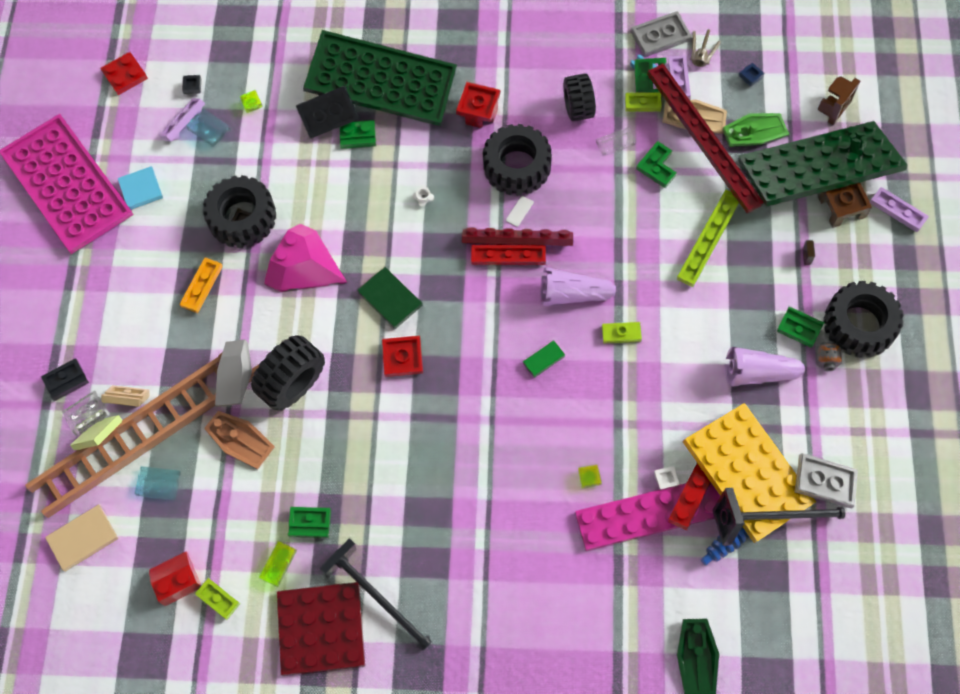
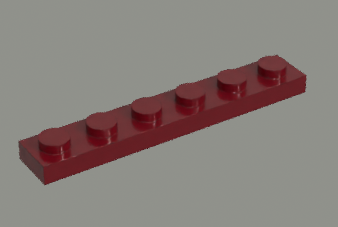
(519, 237)

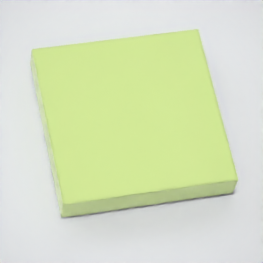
(96, 433)

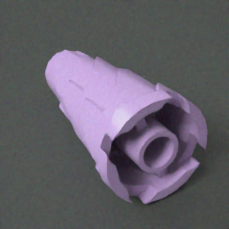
(566, 287)
(757, 367)

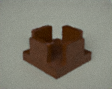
(845, 91)

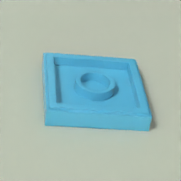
(140, 187)

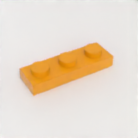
(201, 285)

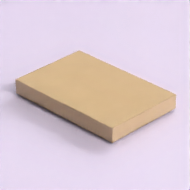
(81, 538)

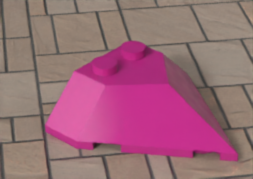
(302, 262)

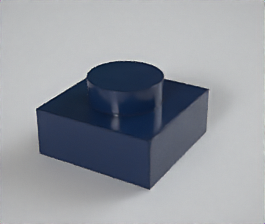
(751, 74)

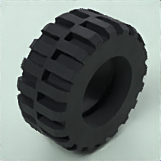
(517, 179)
(230, 193)
(875, 300)
(287, 372)

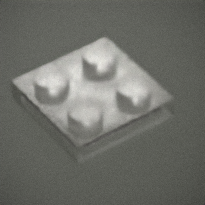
(85, 413)

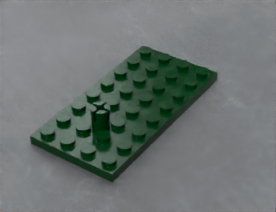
(381, 77)
(821, 163)

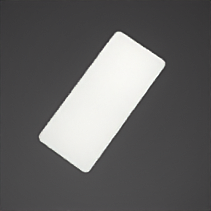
(519, 211)

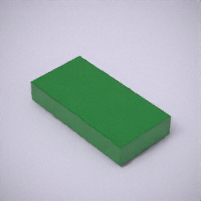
(544, 359)

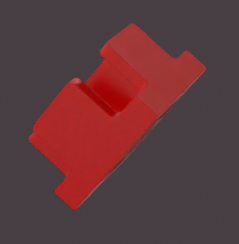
(478, 104)

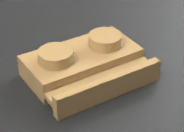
(125, 396)

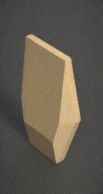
(713, 116)

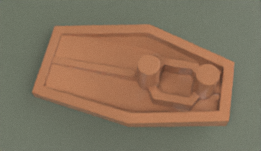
(239, 439)

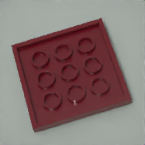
(320, 629)

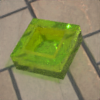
(251, 101)
(589, 476)

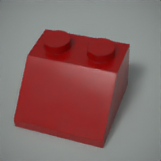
(174, 579)

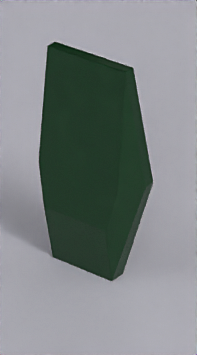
(697, 657)

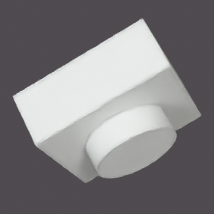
(666, 478)

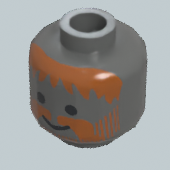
(828, 356)

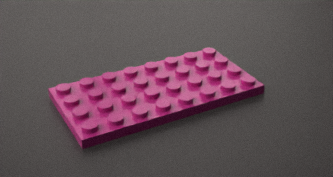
(66, 183)

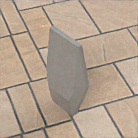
(233, 373)

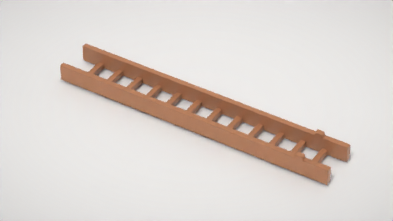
(131, 455)

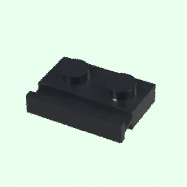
(64, 379)

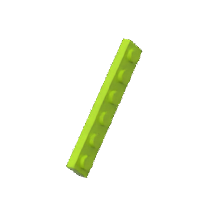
(708, 239)

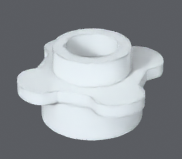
(423, 191)

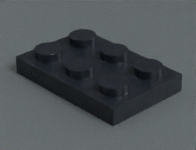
(327, 112)

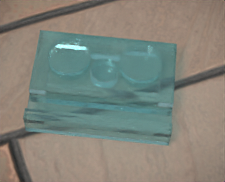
(208, 127)
(157, 483)

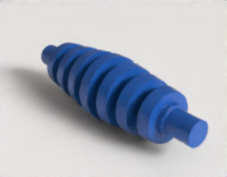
(717, 548)

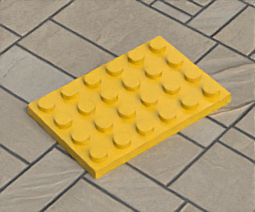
(743, 457)

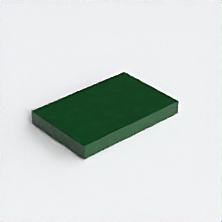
(390, 297)

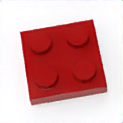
(124, 73)
(402, 356)

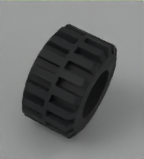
(579, 97)

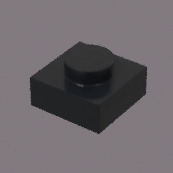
(191, 84)

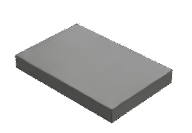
(661, 34)
(826, 480)

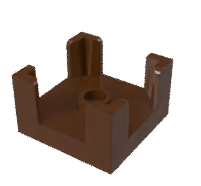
(846, 203)

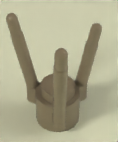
(700, 57)

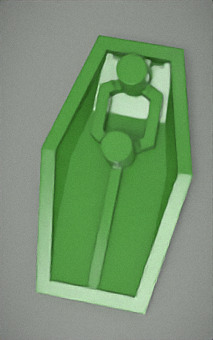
(755, 129)

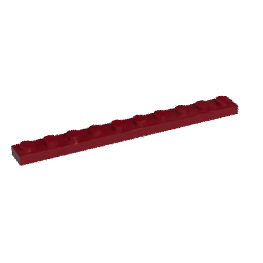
(705, 138)

